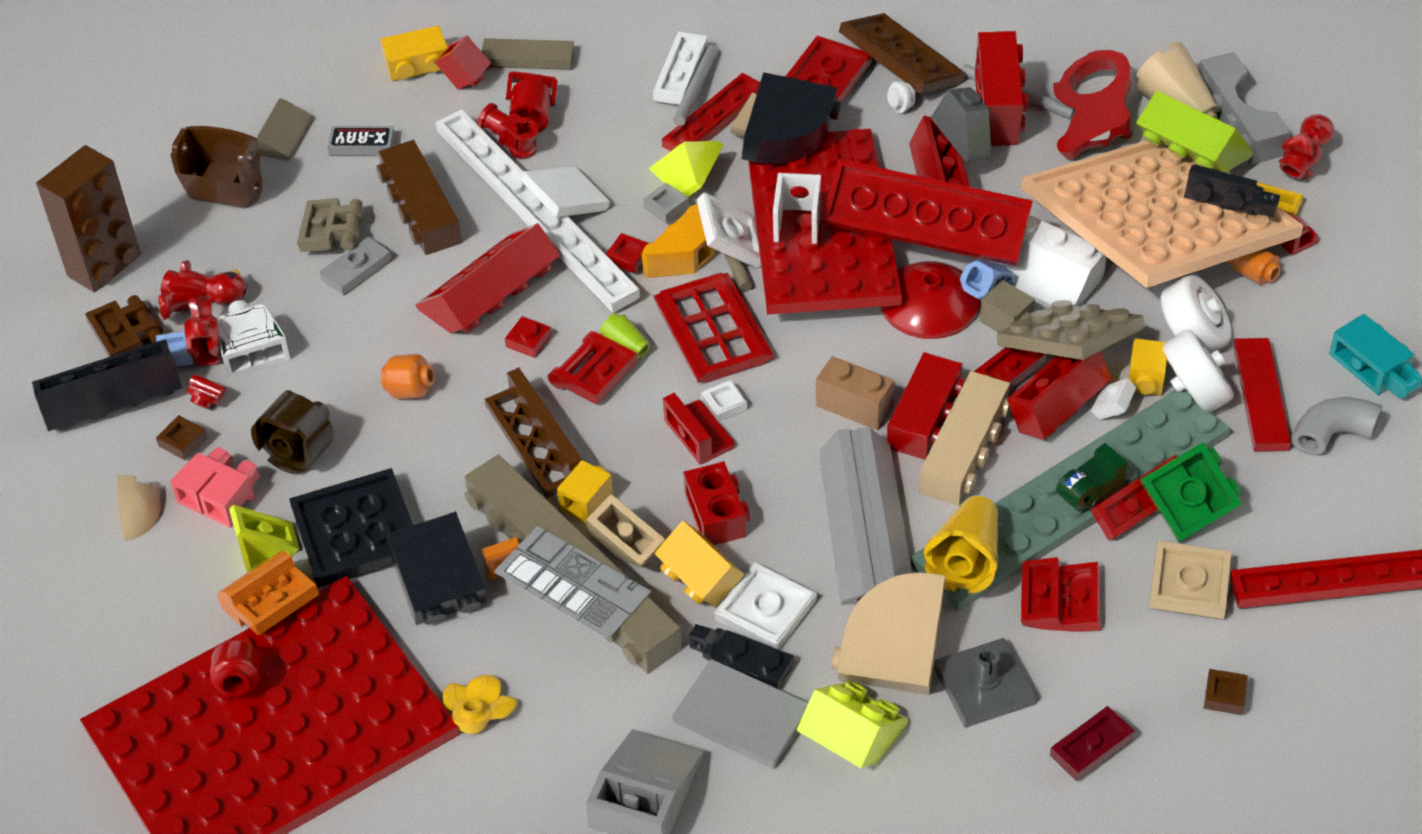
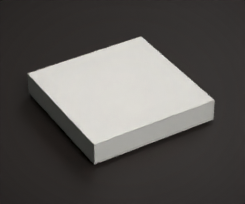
(565, 191)
(729, 229)
(765, 606)

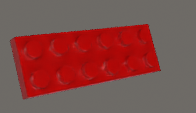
(927, 212)

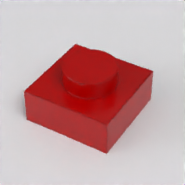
(627, 252)
(528, 336)

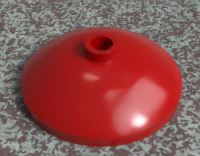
(932, 301)

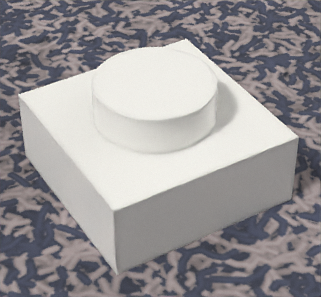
(1114, 399)

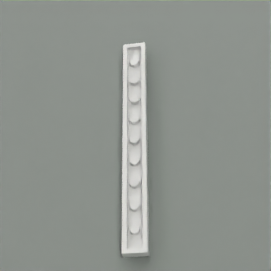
(571, 243)

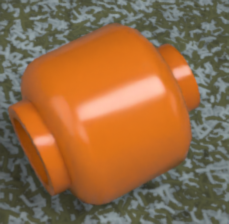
(407, 376)

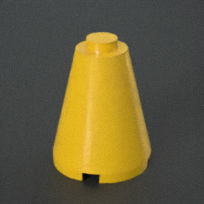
(966, 546)

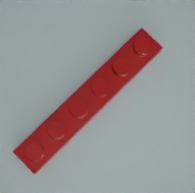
(1327, 578)

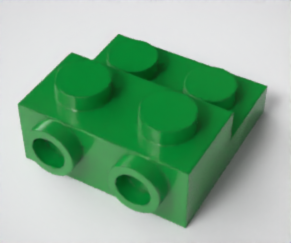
(1192, 491)

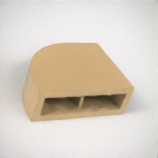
(893, 634)

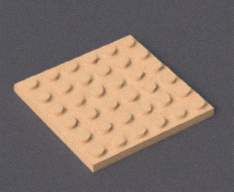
(1137, 214)

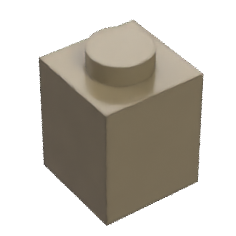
(1004, 306)

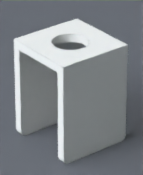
(785, 200)

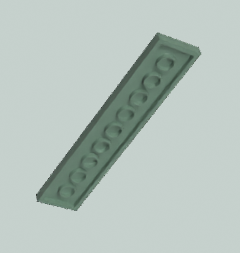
(1039, 520)

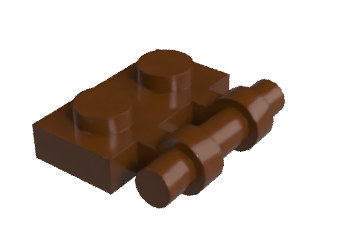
(114, 329)

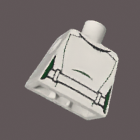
(250, 339)

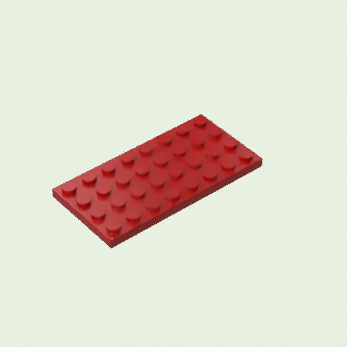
(845, 265)

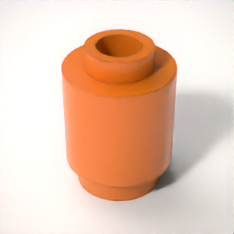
(1258, 266)

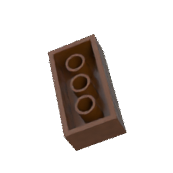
(89, 218)

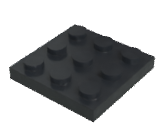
(348, 525)

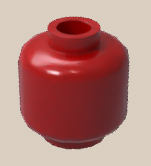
(235, 668)

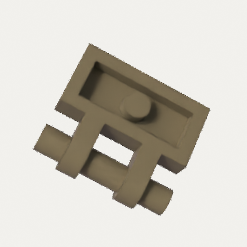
(321, 225)

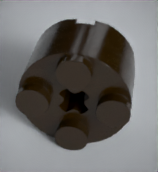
(293, 432)

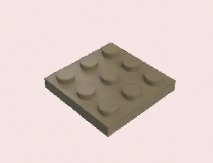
(1070, 330)

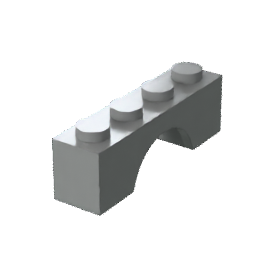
(1260, 129)

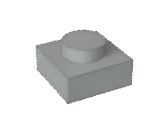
(666, 203)

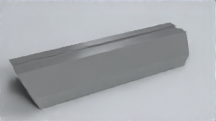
(863, 511)

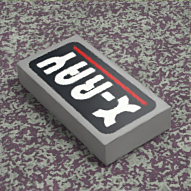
(360, 140)

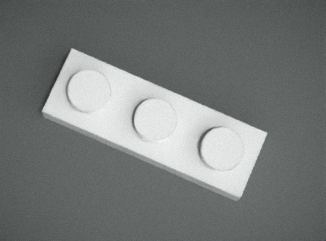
(679, 67)

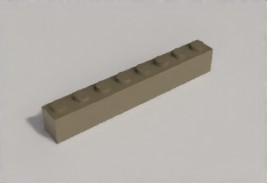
(518, 508)

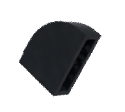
(788, 119)

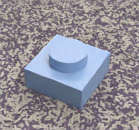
(177, 347)

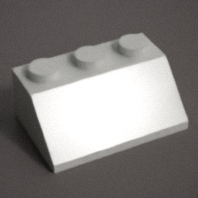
(1056, 265)

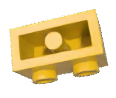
(698, 564)

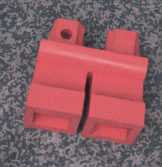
(212, 486)

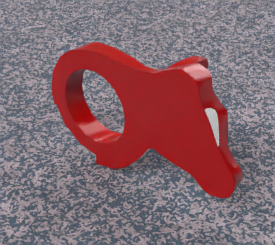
(1098, 115)

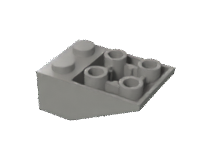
(643, 786)

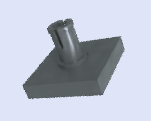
(984, 682)

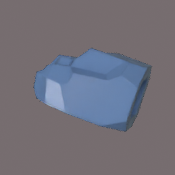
(982, 276)

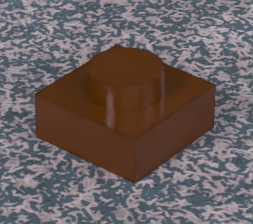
(181, 437)
(1225, 691)

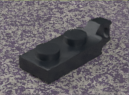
(1229, 192)
(742, 654)

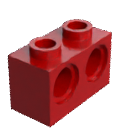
(715, 503)

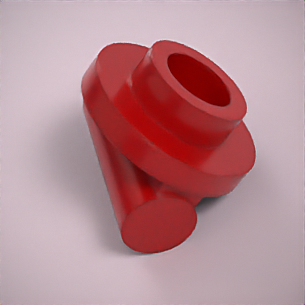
(205, 391)

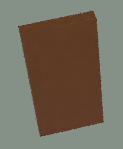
(902, 53)

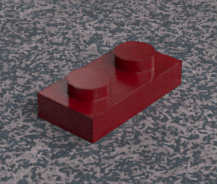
(1092, 743)

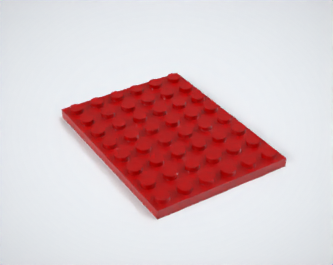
(321, 725)

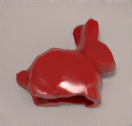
(202, 333)

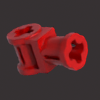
(510, 130)

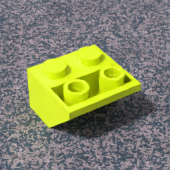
(851, 722)

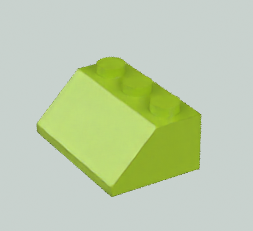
(1192, 134)

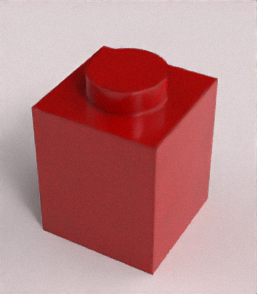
(463, 63)

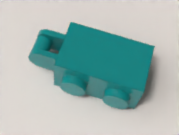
(1375, 357)

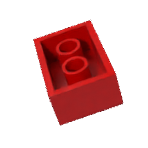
(1000, 83)

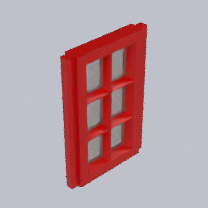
(713, 327)

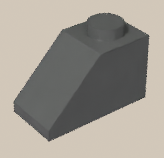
(965, 123)

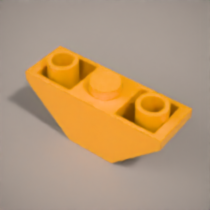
(679, 249)

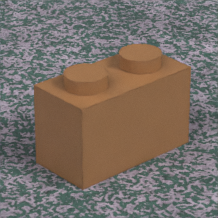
(854, 392)

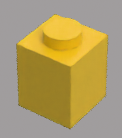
(1147, 366)
(584, 490)

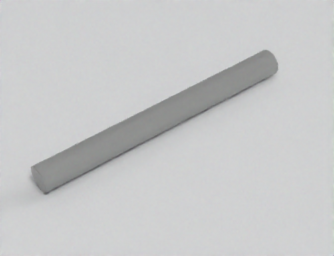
(695, 85)
(1035, 98)

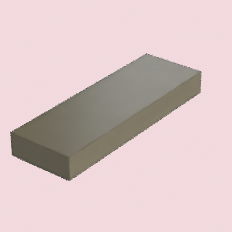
(529, 53)

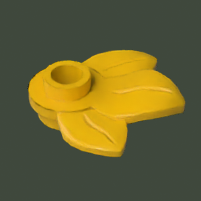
(477, 703)

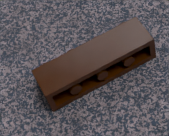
(419, 197)

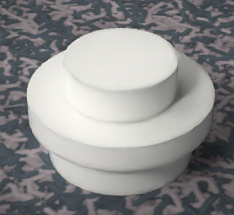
(901, 96)

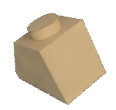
(623, 532)

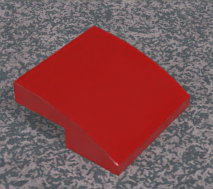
(1061, 595)

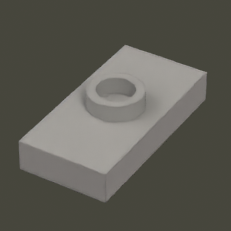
(355, 265)

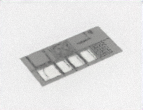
(572, 582)

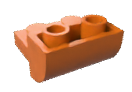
(267, 593)

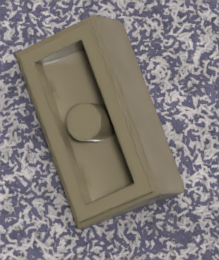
(283, 130)

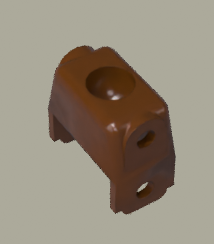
(217, 165)

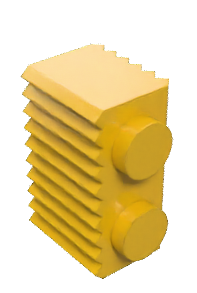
(413, 52)

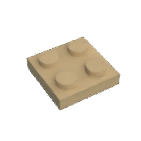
(1190, 579)

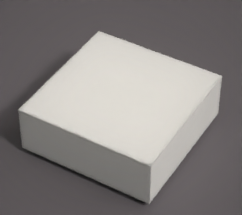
(724, 400)

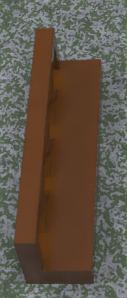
(543, 425)

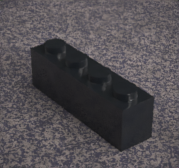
(106, 385)

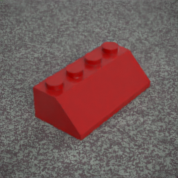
(490, 279)

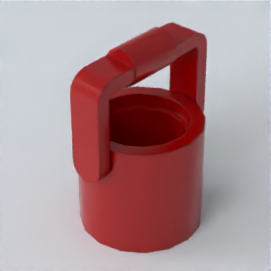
(531, 96)

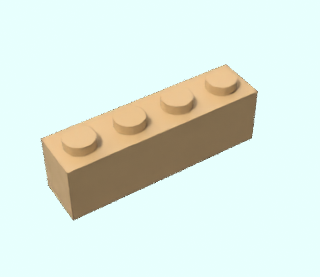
(965, 439)

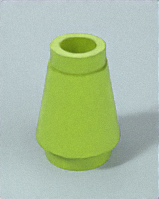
(623, 332)

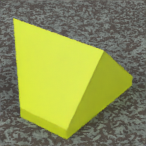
(687, 165)
(262, 535)

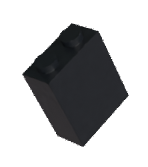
(436, 569)

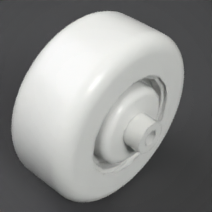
(1195, 307)
(1198, 371)

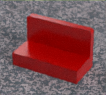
(696, 428)

